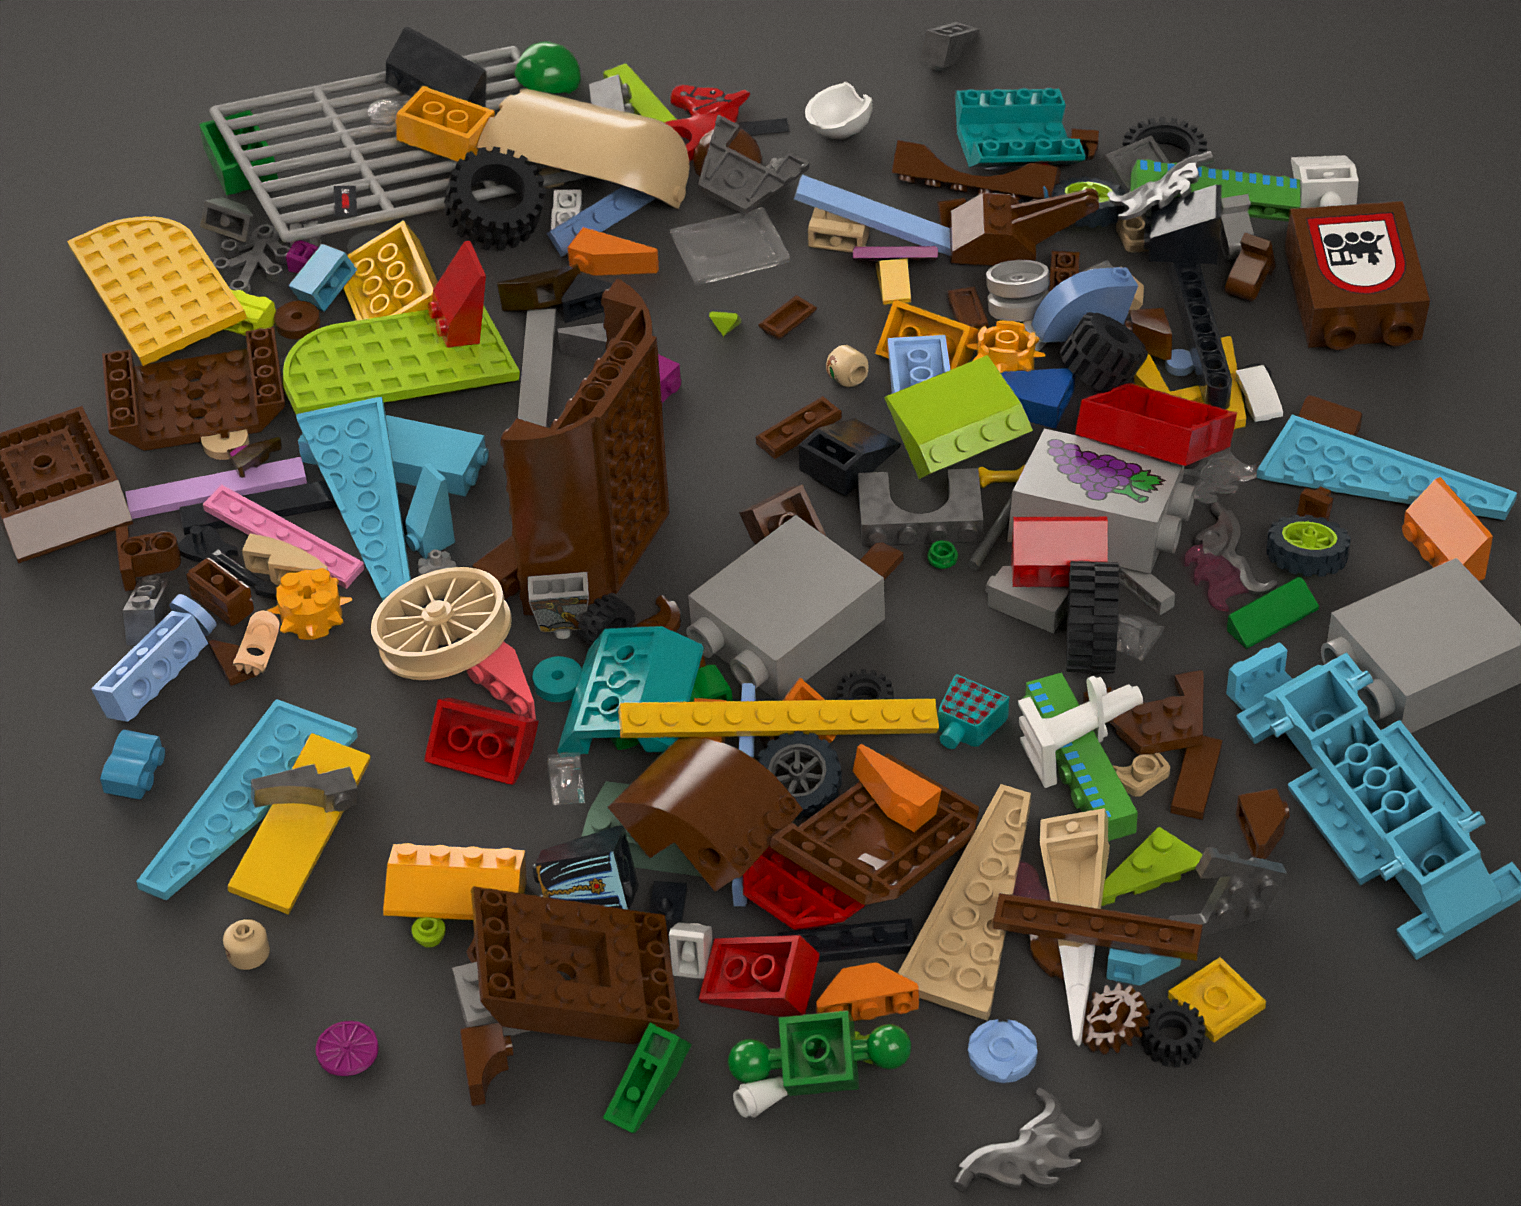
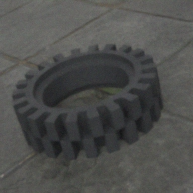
(1169, 133)

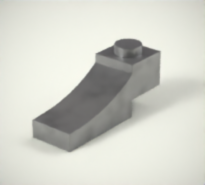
(303, 785)

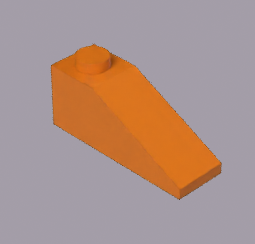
(611, 255)
(895, 789)

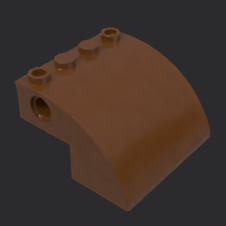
(708, 803)

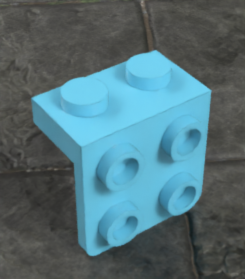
(1257, 676)

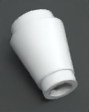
(758, 1096)

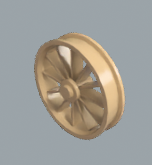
(441, 623)

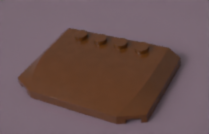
(869, 853)

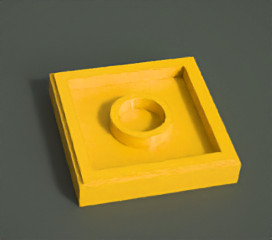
(1220, 997)

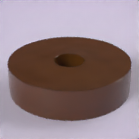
(297, 319)

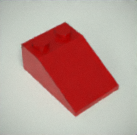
(460, 299)
(760, 974)

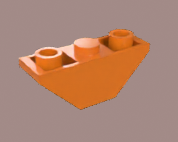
(869, 993)

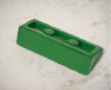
(1272, 613)

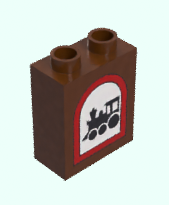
(1356, 275)

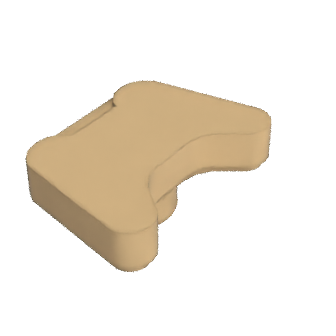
(1132, 234)
(1143, 773)

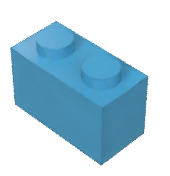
(323, 277)

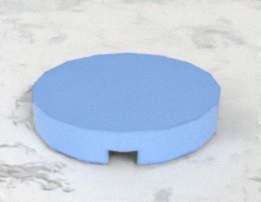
(1002, 1051)

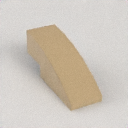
(276, 557)

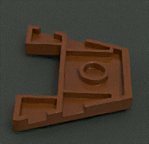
(1166, 722)

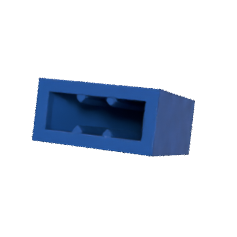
(1042, 393)

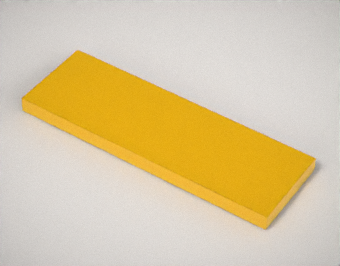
(293, 834)

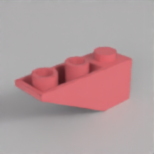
(505, 680)

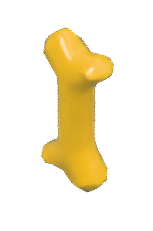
(988, 476)

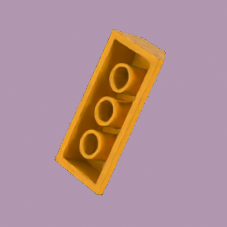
(440, 878)

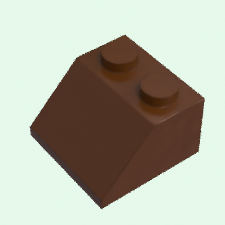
(776, 510)

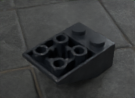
(842, 451)

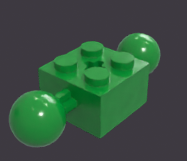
(800, 1040)

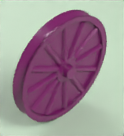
(347, 1048)

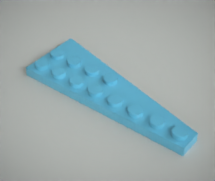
(1343, 463)
(358, 467)

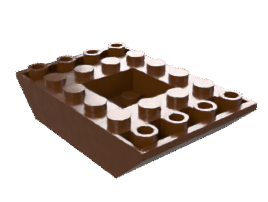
(60, 502)
(612, 955)

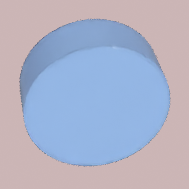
(1180, 363)

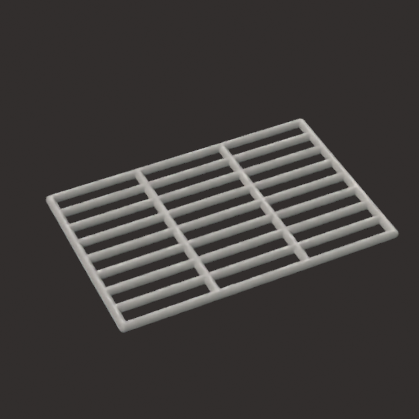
(350, 151)

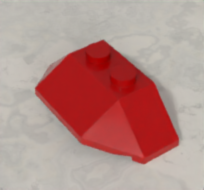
(795, 893)

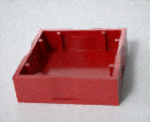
(1156, 424)

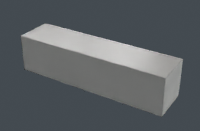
(1148, 589)

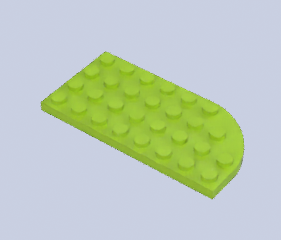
(390, 360)

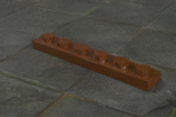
(1097, 926)

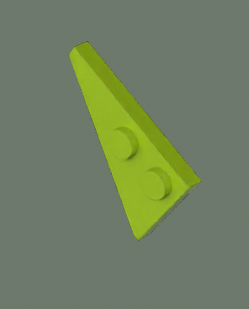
(1154, 862)

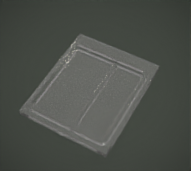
(729, 246)

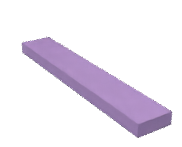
(197, 490)

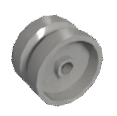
(1016, 289)

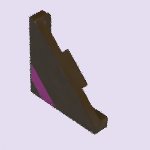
(252, 454)

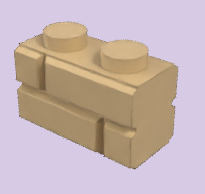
(835, 232)

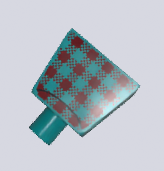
(970, 713)

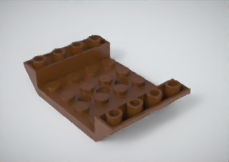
(155, 401)

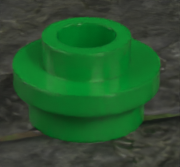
(942, 554)

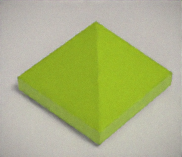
(725, 321)

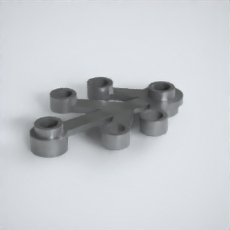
(262, 238)

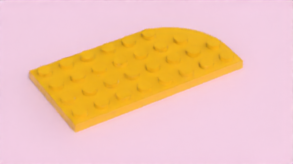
(156, 284)

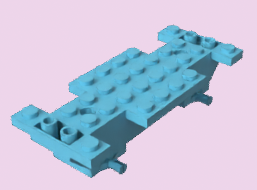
(1384, 803)

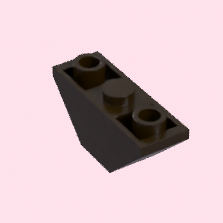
(537, 289)

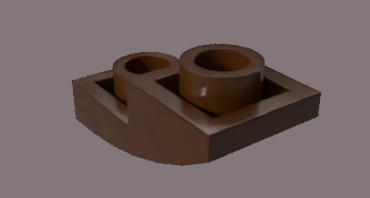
(1063, 266)

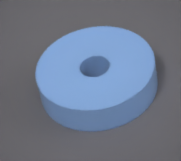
(186, 605)

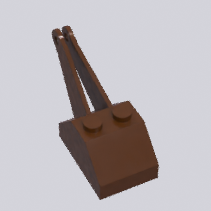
(1002, 230)

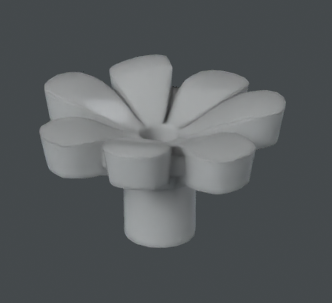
(435, 561)

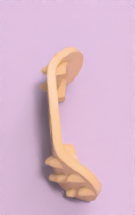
(260, 634)

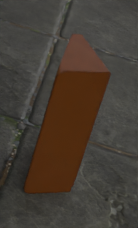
(1331, 415)

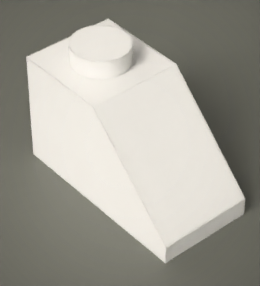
(690, 949)

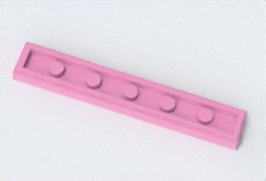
(257, 520)

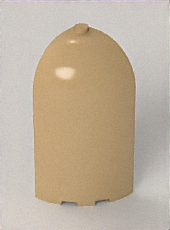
(592, 142)

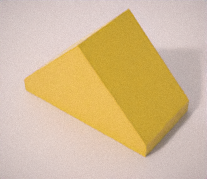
(894, 280)

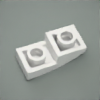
(565, 206)
(1259, 393)

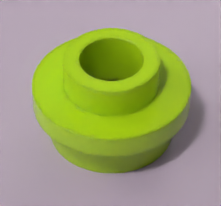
(430, 937)

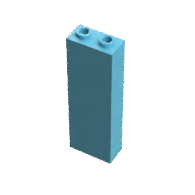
(413, 444)

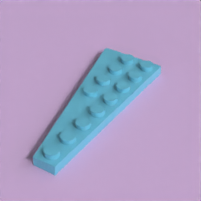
(226, 806)

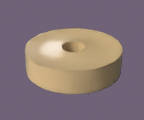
(217, 447)

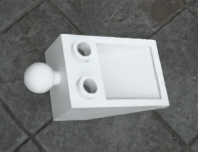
(1325, 180)

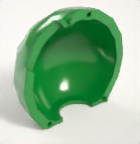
(548, 68)

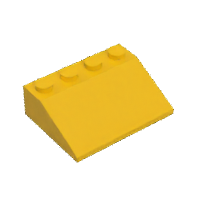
(390, 275)

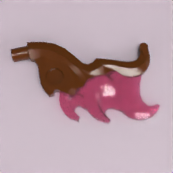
(1043, 949)

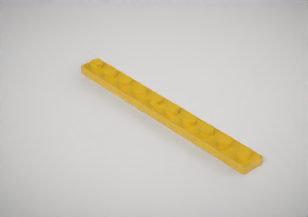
(777, 718)

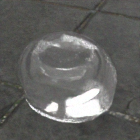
(383, 113)

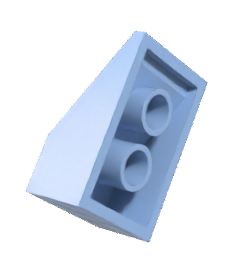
(916, 359)

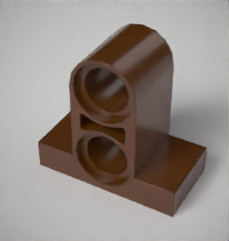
(1251, 267)
(145, 555)

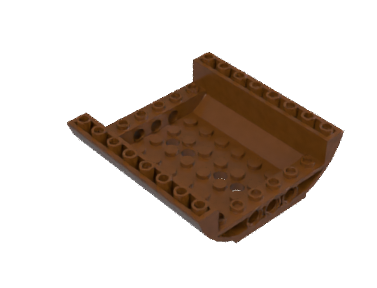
(597, 478)

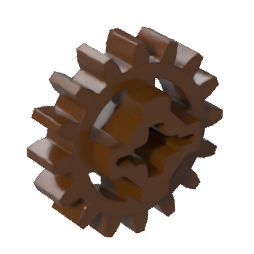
(1114, 1018)

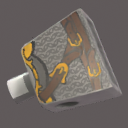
(559, 602)

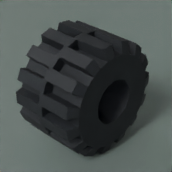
(1103, 352)

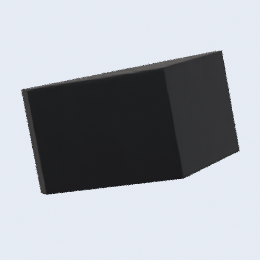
(583, 298)

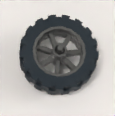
(809, 747)

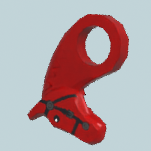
(704, 107)

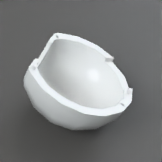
(838, 111)

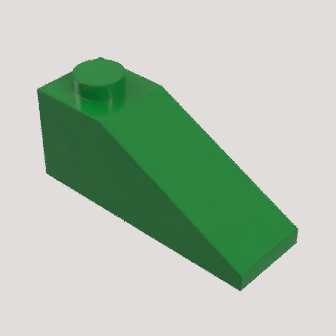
(646, 1077)

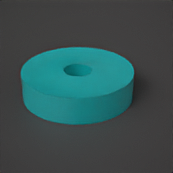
(554, 668)

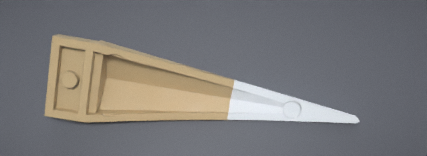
(1075, 869)

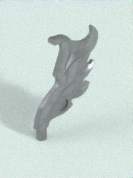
(1163, 191)
(1039, 1151)

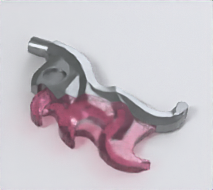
(1220, 565)

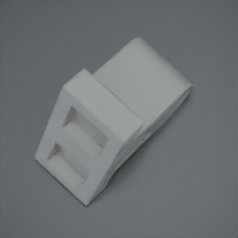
(1234, 224)

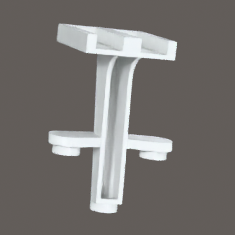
(1050, 734)

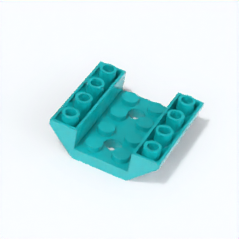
(1014, 128)
(658, 671)

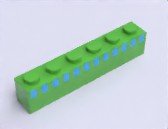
(1269, 195)
(1084, 761)

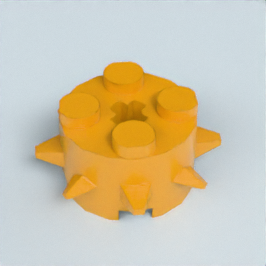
(1008, 346)
(309, 603)

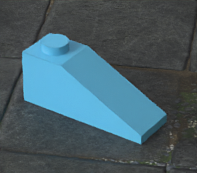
(429, 515)

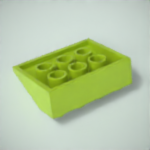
(957, 416)

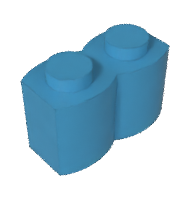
(132, 764)

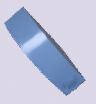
(1094, 291)

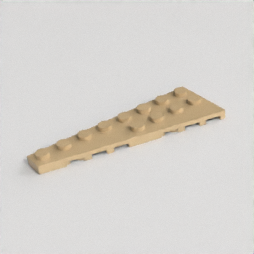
(958, 948)

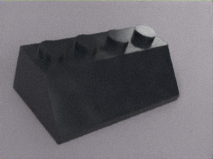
(423, 62)

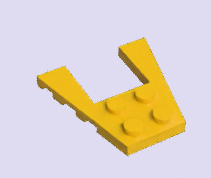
(1150, 377)

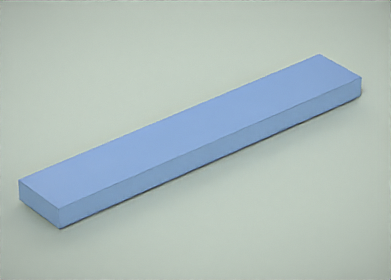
(873, 214)

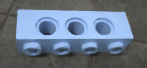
(149, 666)

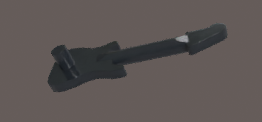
(206, 543)

